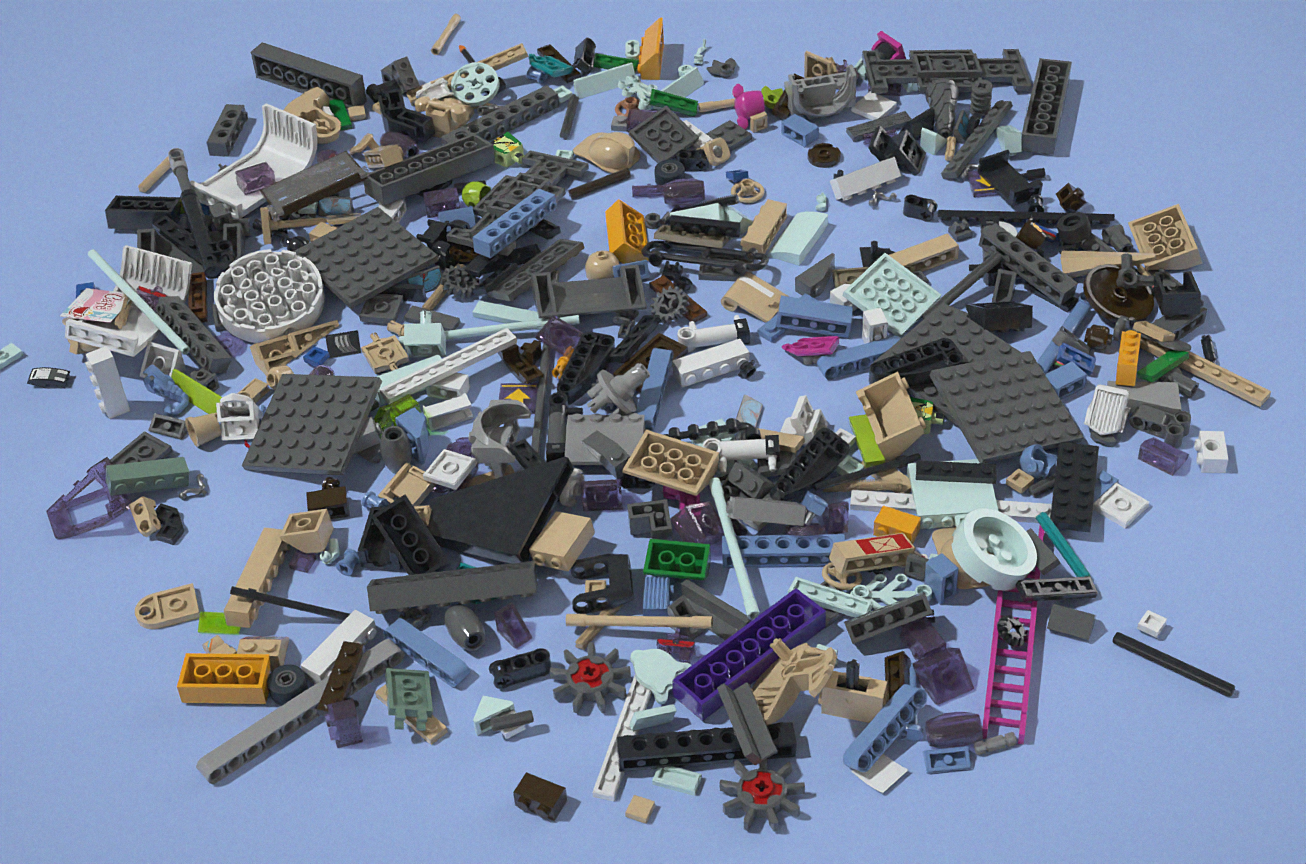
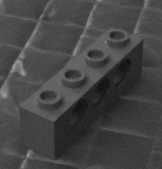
(227, 130)
(888, 617)

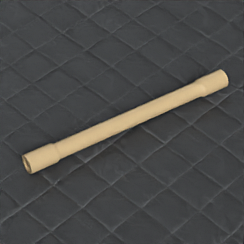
(694, 622)

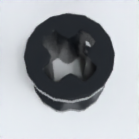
(1039, 201)

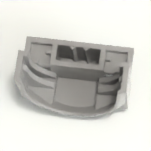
(818, 94)

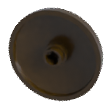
(1114, 301)

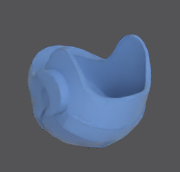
(1036, 461)

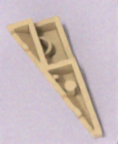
(1082, 262)
(285, 348)

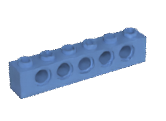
(514, 223)
(782, 550)

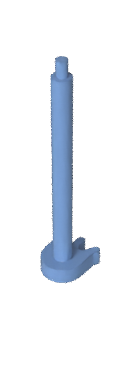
(912, 731)

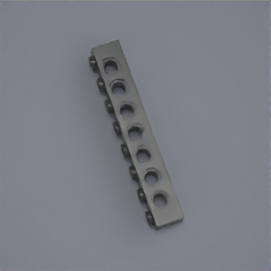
(508, 116)

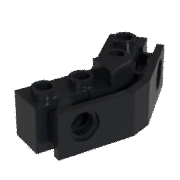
(403, 120)

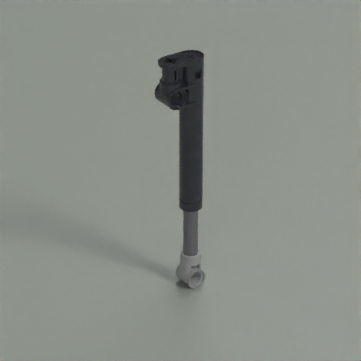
(213, 255)

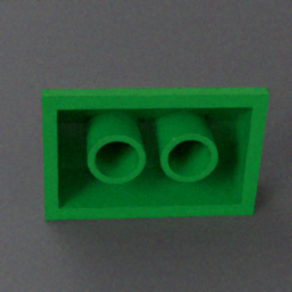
(677, 559)

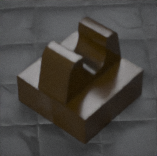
(532, 351)

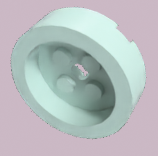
(999, 534)

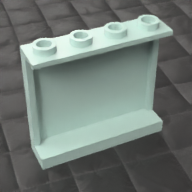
(940, 501)

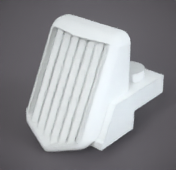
(1107, 410)
(238, 417)
(804, 420)

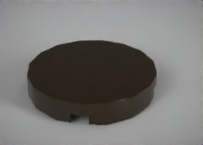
(824, 155)

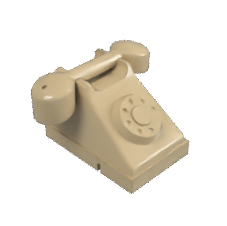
(446, 113)

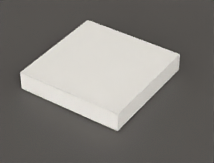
(874, 106)
(449, 469)
(1120, 505)

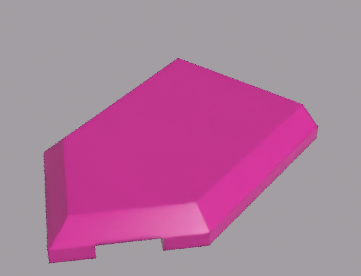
(813, 346)

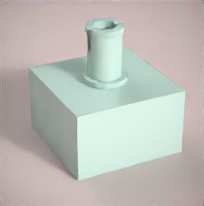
(425, 338)

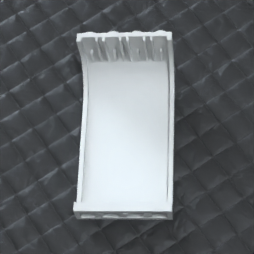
(287, 147)
(143, 270)

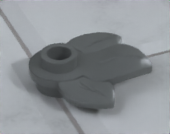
(724, 69)

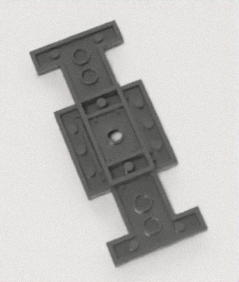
(959, 64)
(544, 174)

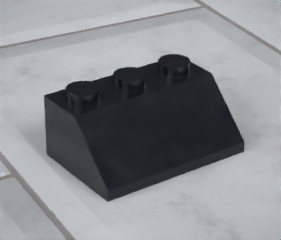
(1001, 315)

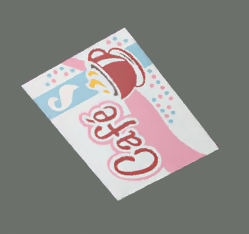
(96, 305)

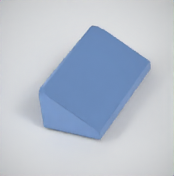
(947, 759)

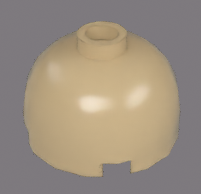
(600, 265)

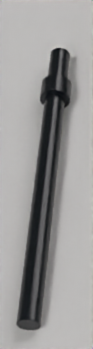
(900, 462)
(252, 594)

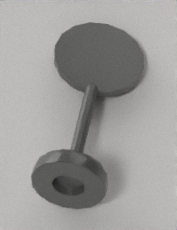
(1123, 325)

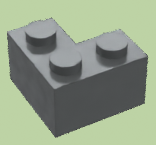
(650, 518)

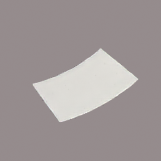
(882, 774)

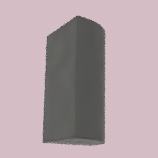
(1071, 621)

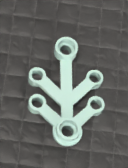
(639, 88)
(888, 593)

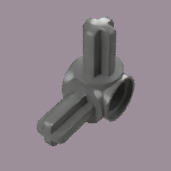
(1127, 271)

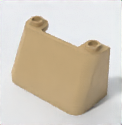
(891, 415)

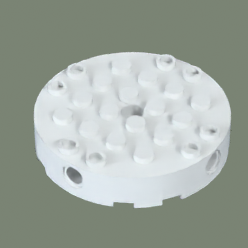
(269, 295)

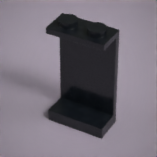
(1006, 179)

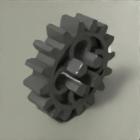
(451, 281)

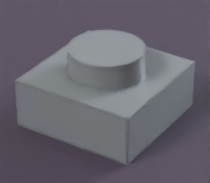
(619, 123)

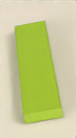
(866, 440)

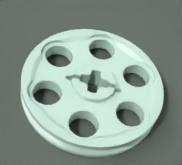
(471, 80)

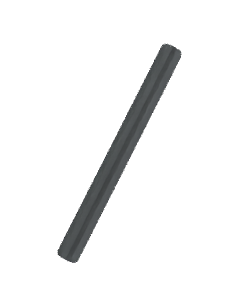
(966, 283)

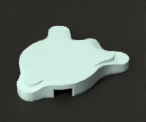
(656, 671)

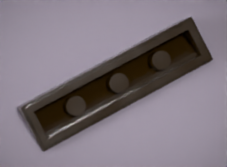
(896, 672)

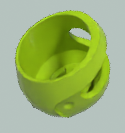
(474, 193)

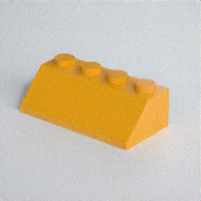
(652, 51)
(626, 232)
(224, 678)

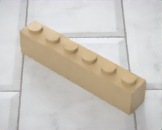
(258, 575)

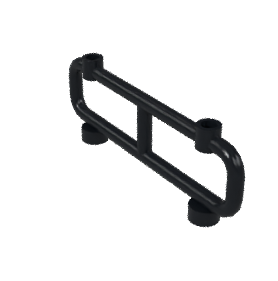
(738, 268)

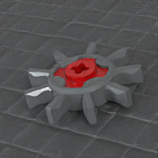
(590, 678)
(762, 793)

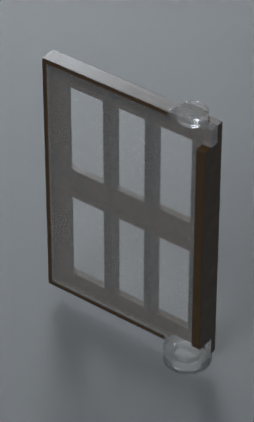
(313, 185)

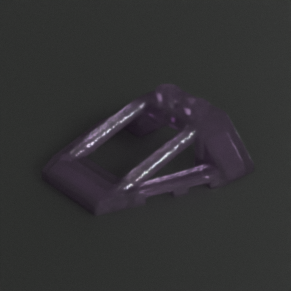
(59, 512)

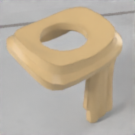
(367, 140)
(708, 149)

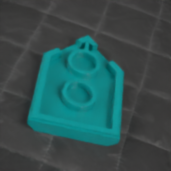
(550, 65)

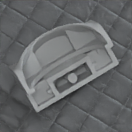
(492, 442)

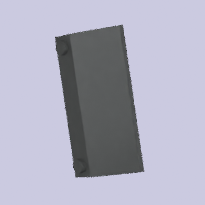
(151, 241)
(588, 296)

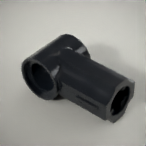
(374, 90)

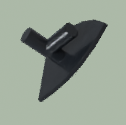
(873, 253)

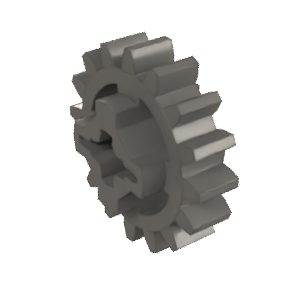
(670, 304)

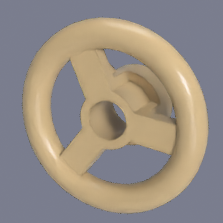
(747, 189)
(843, 585)

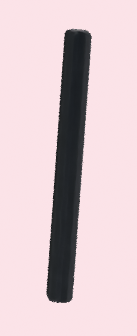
(1174, 664)

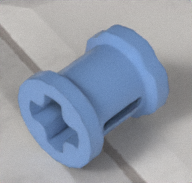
(536, 74)
(371, 500)
(348, 562)

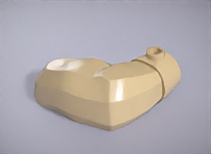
(309, 107)

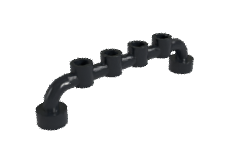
(713, 430)

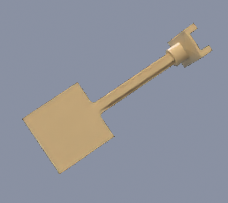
(269, 225)

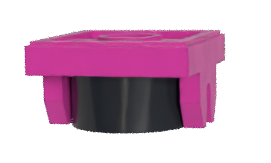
(888, 47)

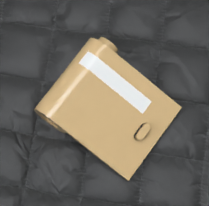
(753, 296)

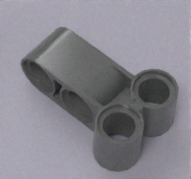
(1162, 424)

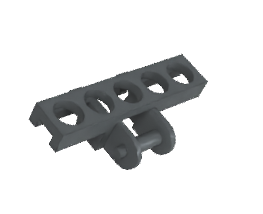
(625, 322)

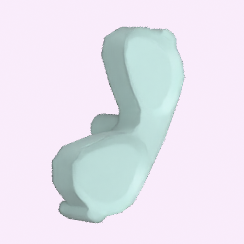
(822, 200)

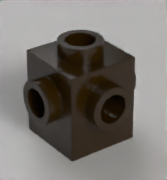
(1071, 201)

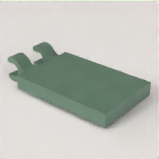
(408, 696)

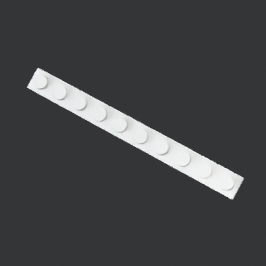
(904, 502)

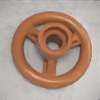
(627, 103)

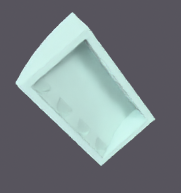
(799, 237)

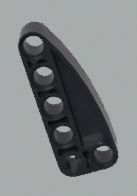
(587, 360)
(918, 362)
(815, 467)

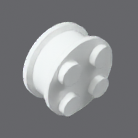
(436, 90)

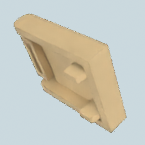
(410, 482)

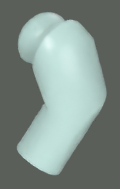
(332, 554)

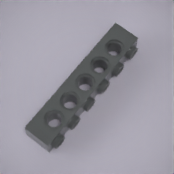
(1028, 264)
(197, 337)

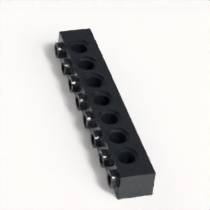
(695, 747)

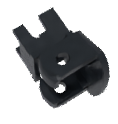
(436, 240)

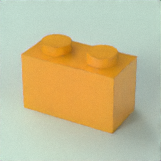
(894, 521)

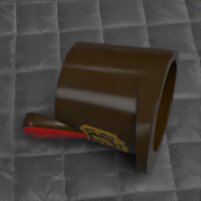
(1033, 235)

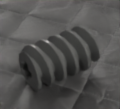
(981, 97)

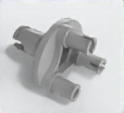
(617, 390)

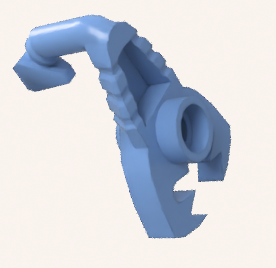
(164, 386)

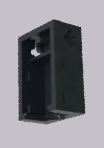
(1182, 300)
(374, 549)

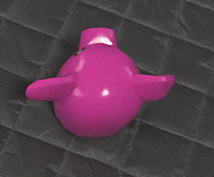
(747, 104)

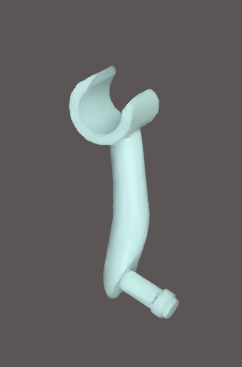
(699, 58)

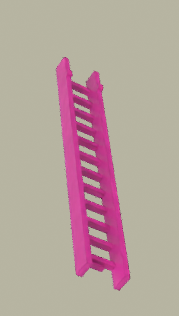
(1021, 724)

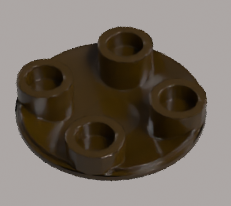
(462, 253)

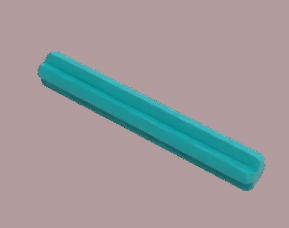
(1062, 545)

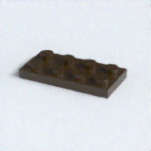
(643, 355)

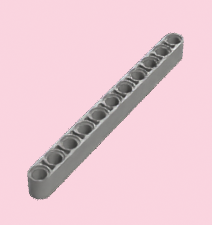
(291, 716)

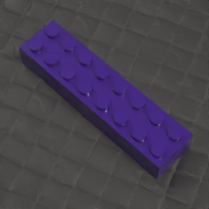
(748, 652)

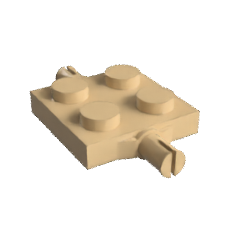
(384, 353)

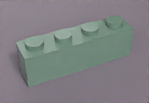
(147, 476)

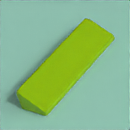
(197, 393)

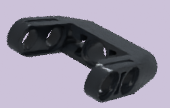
(620, 582)

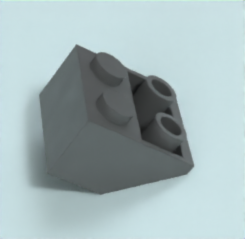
(746, 483)

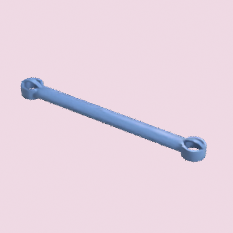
(1071, 324)

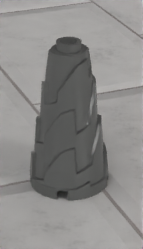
(943, 98)

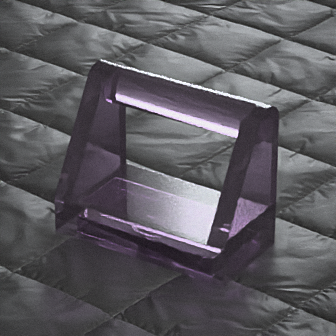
(1162, 455)

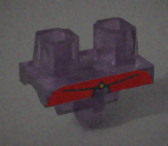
(151, 296)
(678, 644)

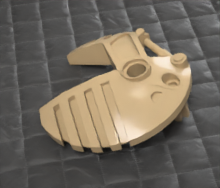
(790, 674)

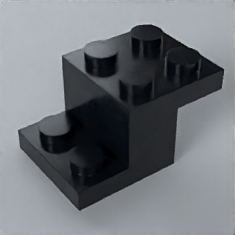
(901, 146)

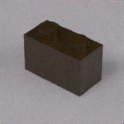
(332, 499)
(540, 796)

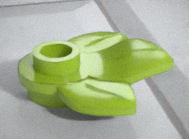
(771, 96)

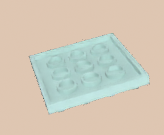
(895, 291)

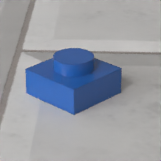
(737, 175)
(316, 356)

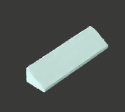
(602, 81)
(684, 85)

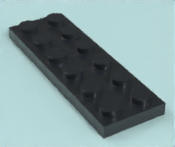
(1074, 486)

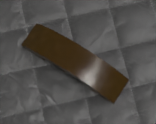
(519, 365)

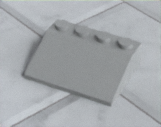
(622, 429)

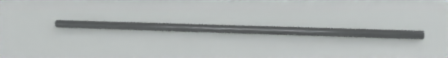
(542, 390)

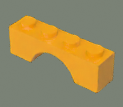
(1128, 358)

